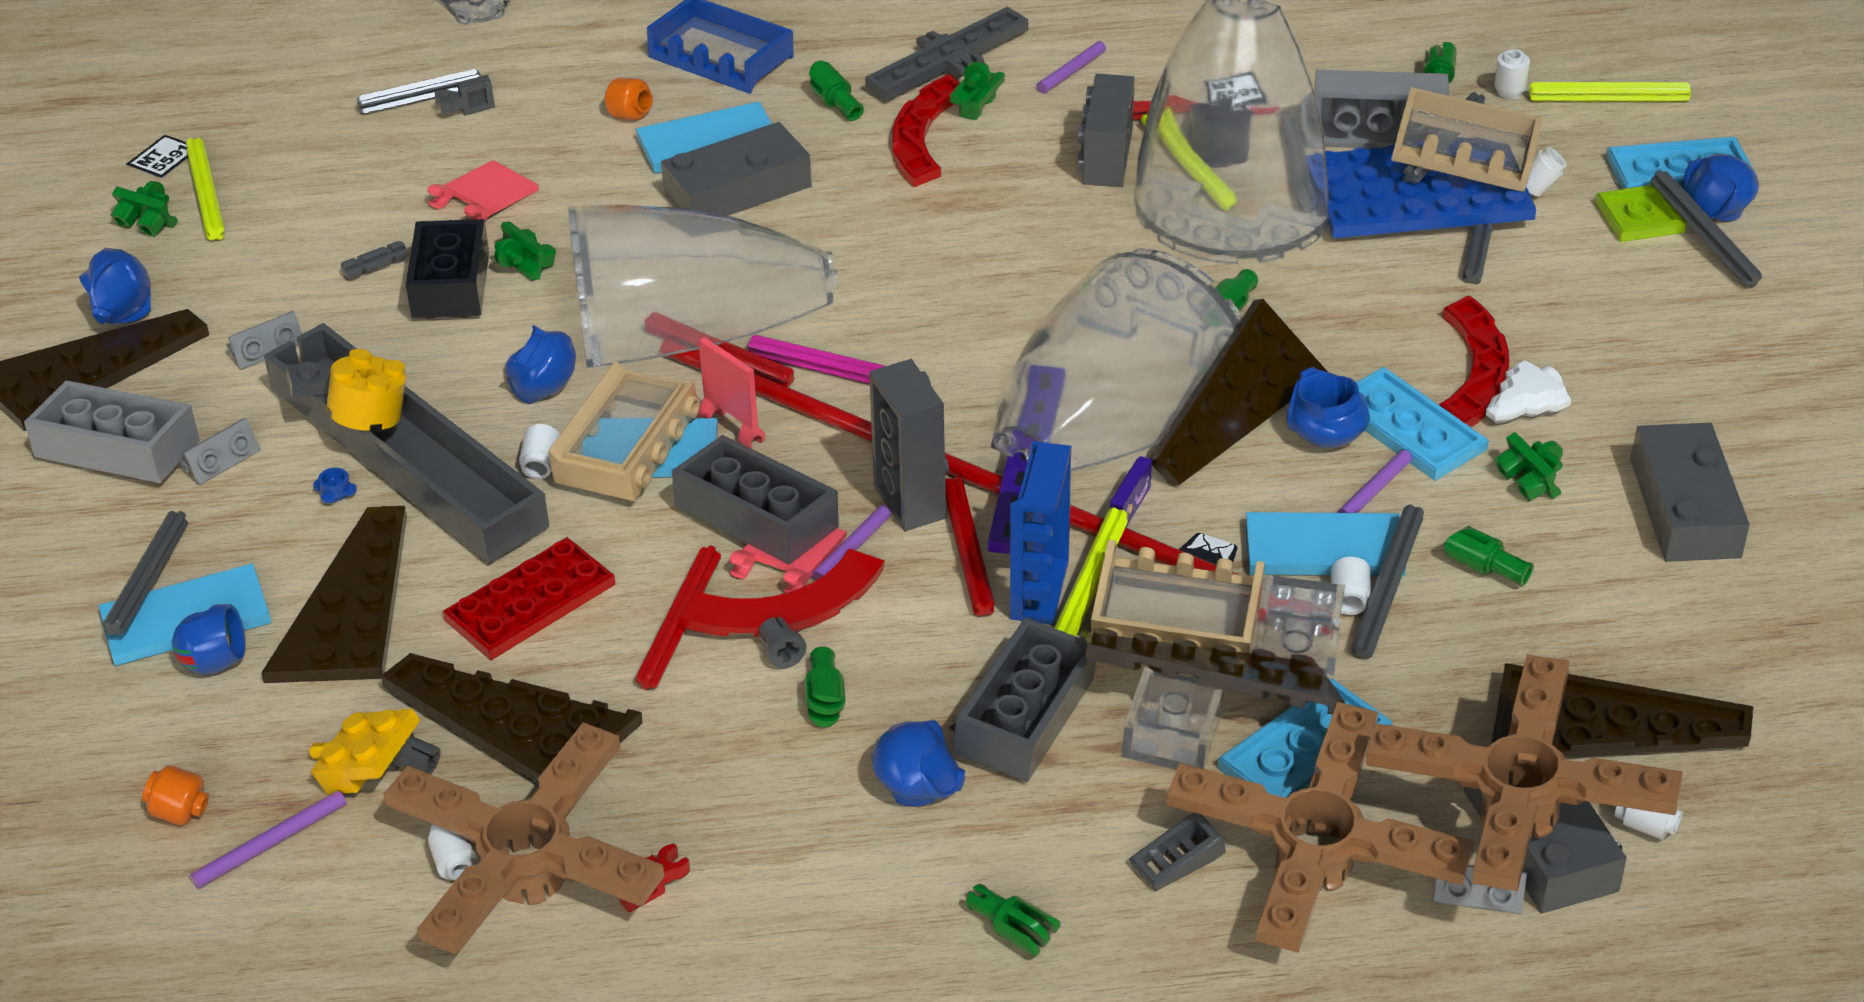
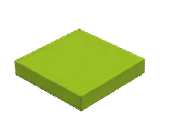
(1639, 213)

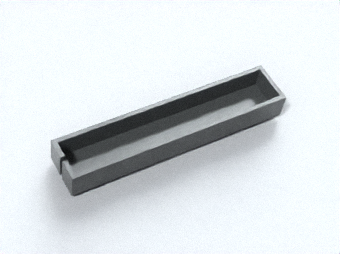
(425, 458)

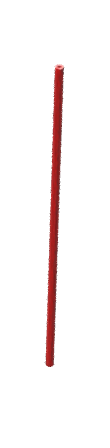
(957, 467)

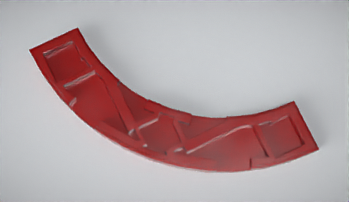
(911, 130)
(1488, 358)
(799, 608)

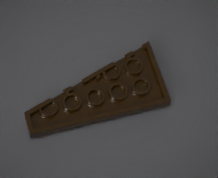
(93, 360)
(1237, 393)
(350, 613)
(1219, 667)
(1627, 718)
(510, 720)

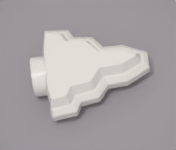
(1528, 393)

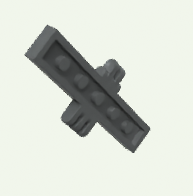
(946, 53)

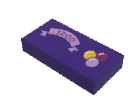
(1133, 488)

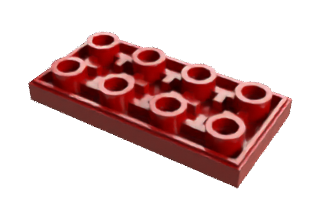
(528, 598)

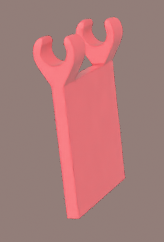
(484, 189)
(729, 389)
(797, 572)

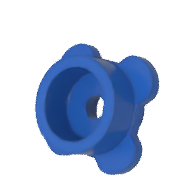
(334, 485)

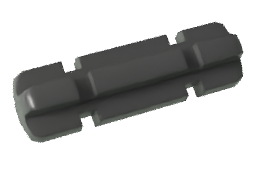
(374, 260)

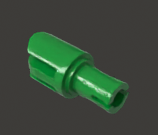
(1441, 60)
(834, 90)
(1238, 288)
(1486, 555)
(824, 688)
(1014, 919)

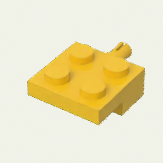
(361, 749)

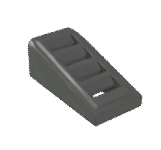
(1191, 827)

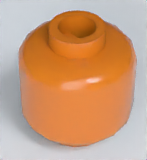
(628, 98)
(175, 795)

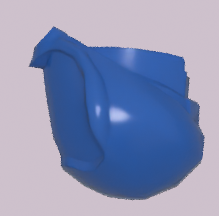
(1721, 185)
(117, 287)
(541, 365)
(1327, 409)
(916, 763)

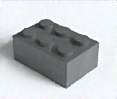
(1106, 130)

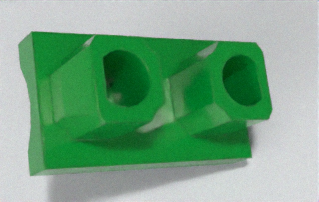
(976, 89)
(147, 203)
(522, 251)
(1538, 463)

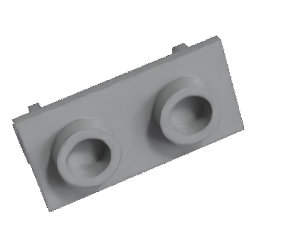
(256, 341)
(220, 451)
(1479, 895)

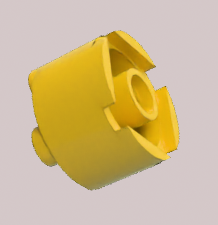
(366, 390)

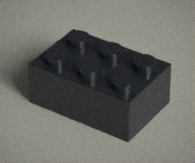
(447, 268)

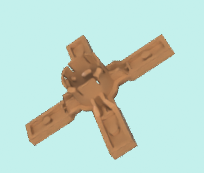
(1534, 762)
(1330, 812)
(543, 816)

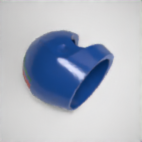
(202, 641)

